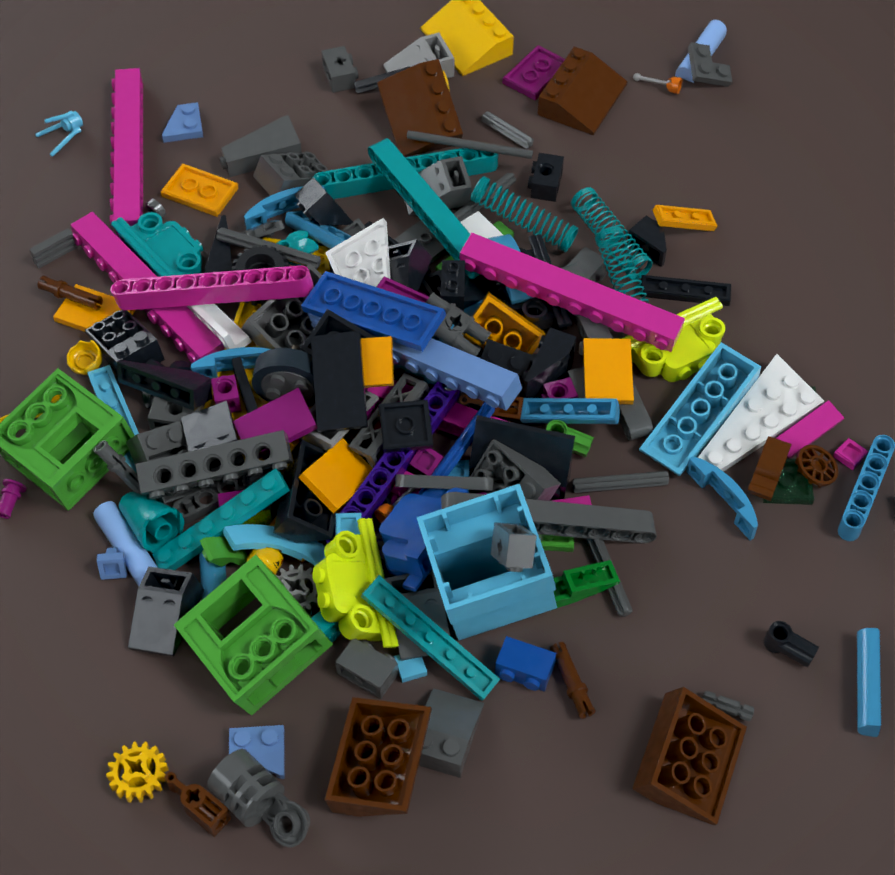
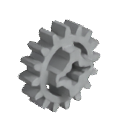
(297, 583)

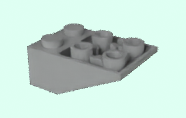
(424, 50)

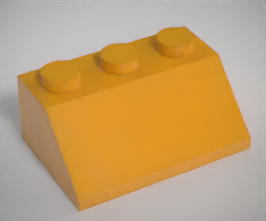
(506, 325)

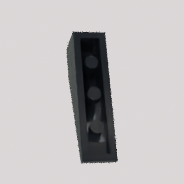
(220, 254)
(171, 384)

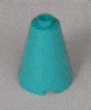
(151, 520)

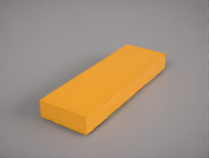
(684, 217)

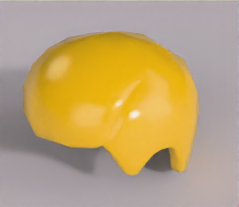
(84, 357)

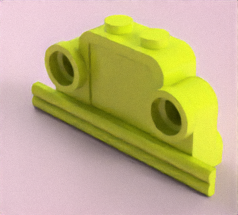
(694, 346)
(341, 579)

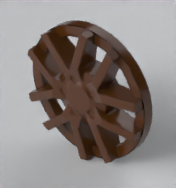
(816, 465)

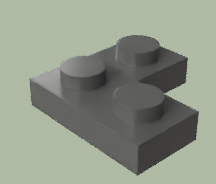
(704, 69)

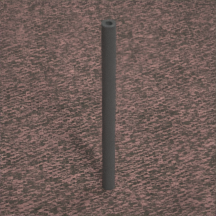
(469, 144)

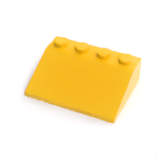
(471, 34)

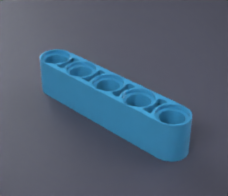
(865, 496)

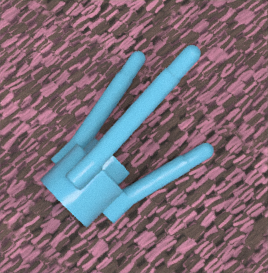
(70, 122)

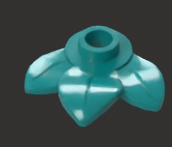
(299, 241)

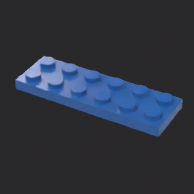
(375, 310)

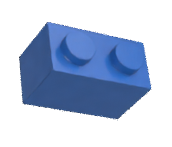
(525, 664)

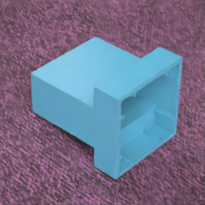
(471, 581)

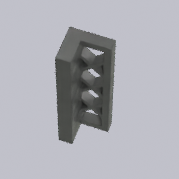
(375, 450)

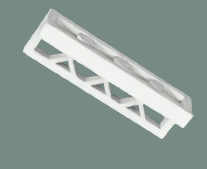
(221, 325)

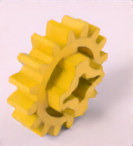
(137, 783)

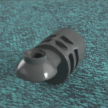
(258, 796)

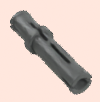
(117, 464)

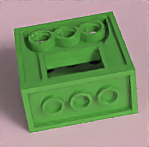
(70, 424)
(263, 649)

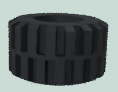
(257, 259)

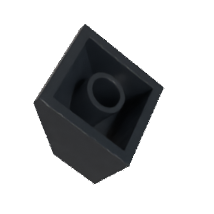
(319, 205)

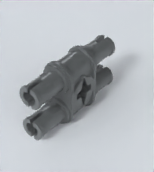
(463, 324)

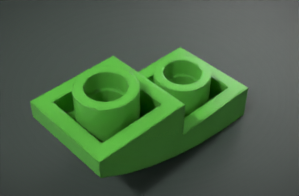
(219, 552)

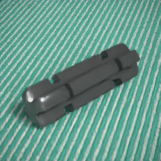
(729, 706)

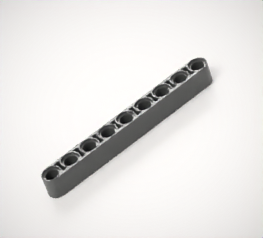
(633, 417)
(580, 519)

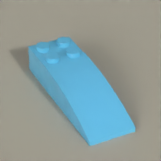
(701, 409)

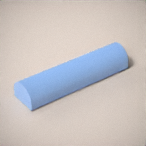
(712, 36)
(121, 536)

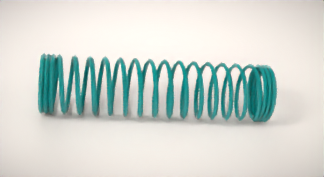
(479, 192)
(590, 203)
(612, 242)

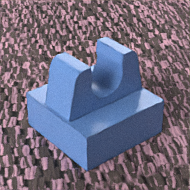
(112, 564)

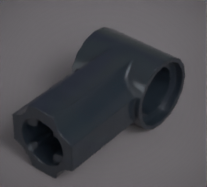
(791, 645)

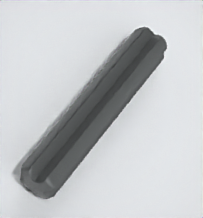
(507, 129)

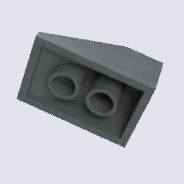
(449, 732)

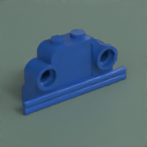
(402, 537)

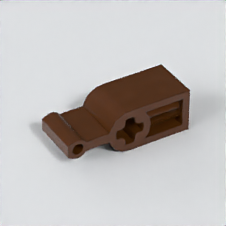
(511, 412)
(769, 468)
(206, 811)

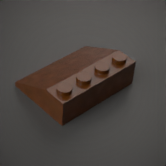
(581, 92)
(420, 103)
(690, 756)
(377, 758)

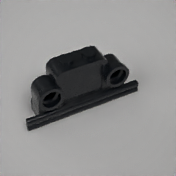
(537, 310)

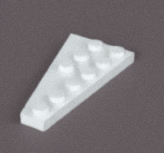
(363, 255)
(767, 409)

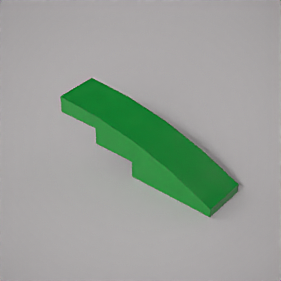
(584, 582)

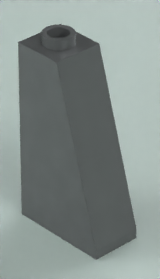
(244, 153)

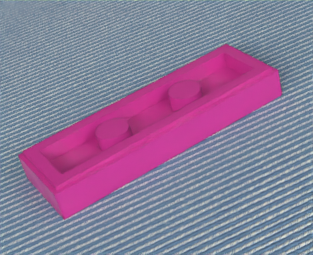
(811, 427)

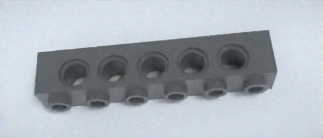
(151, 471)

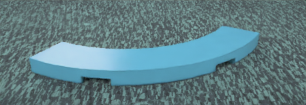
(262, 536)

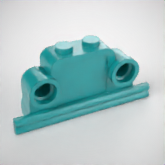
(162, 247)

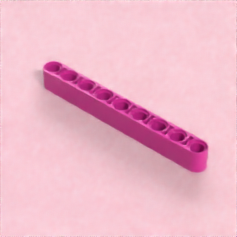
(212, 288)

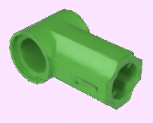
(582, 441)

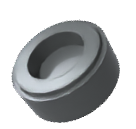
(154, 206)

